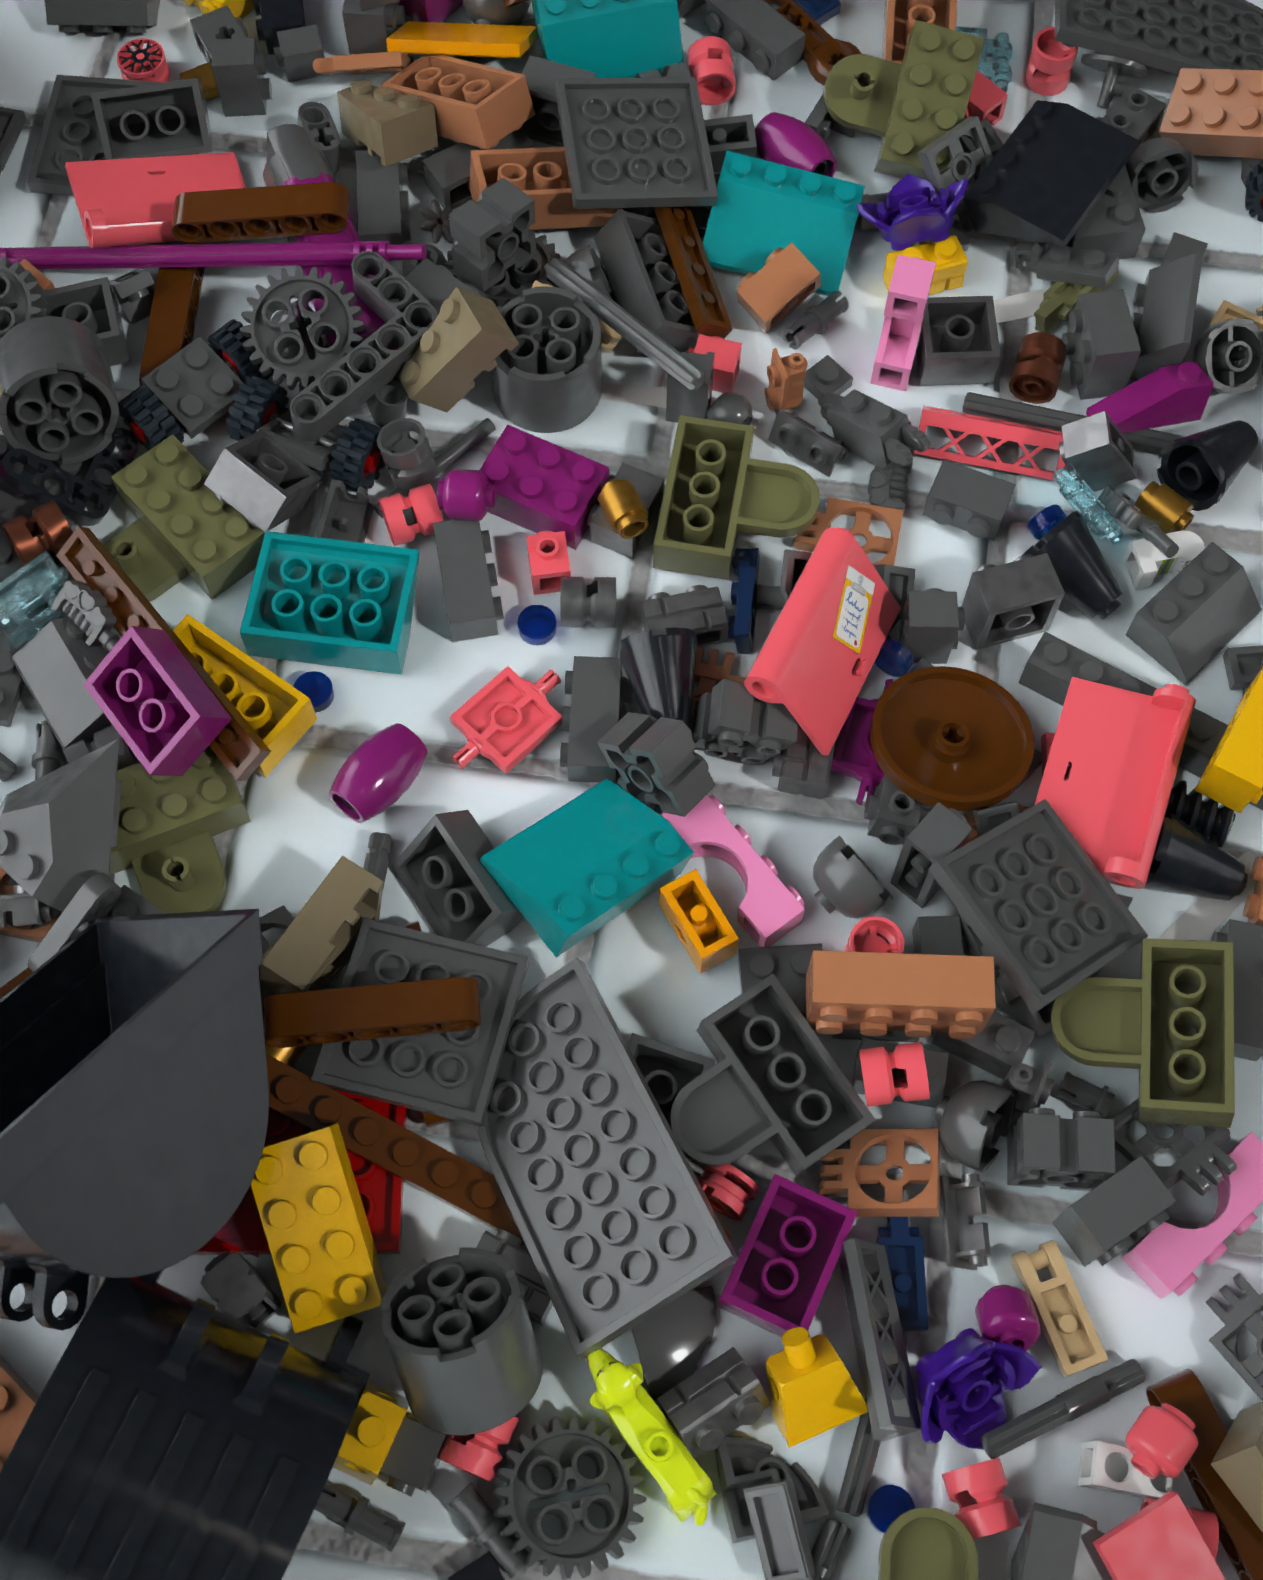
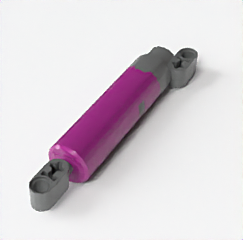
(311, 155)

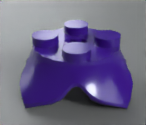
(915, 211)
(965, 1386)

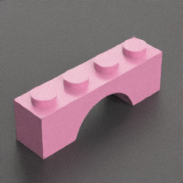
(902, 321)
(769, 906)
(1172, 1253)

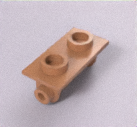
(785, 381)

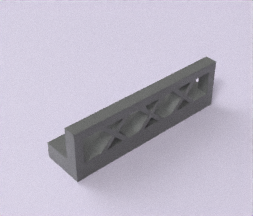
(879, 1340)

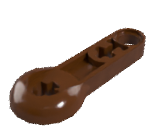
(820, 48)

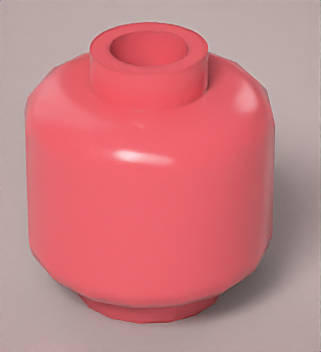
(1161, 1441)

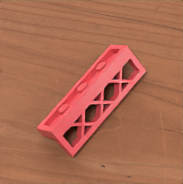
(991, 428)

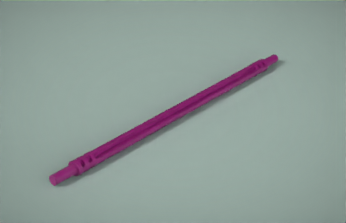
(210, 254)

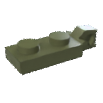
(1060, 301)

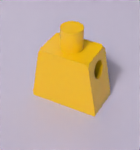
(810, 1387)
(371, 1433)

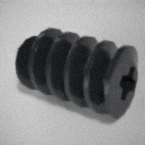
(1201, 814)

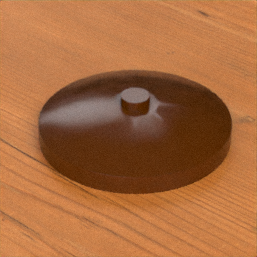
(951, 738)

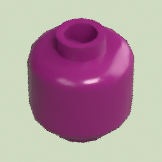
(466, 495)
(1008, 1316)

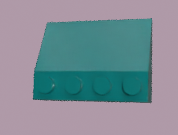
(610, 35)
(775, 204)
(331, 602)
(587, 863)

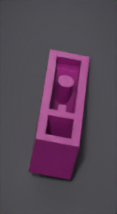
(1159, 399)

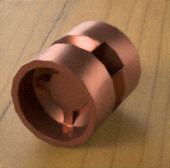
(1038, 368)
(47, 522)

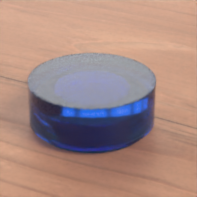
(1045, 521)
(537, 625)
(894, 658)
(316, 687)
(886, 1505)

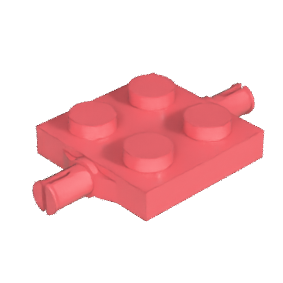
(506, 719)

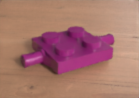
(853, 750)

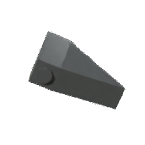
(1058, 1547)

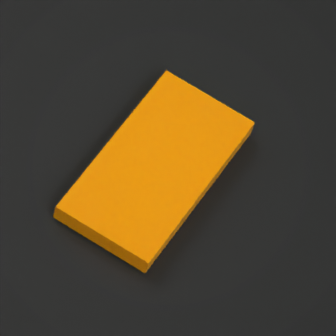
(462, 39)

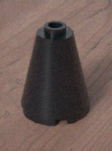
(1207, 462)
(1080, 567)
(662, 671)
(1193, 864)

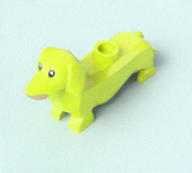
(650, 1435)

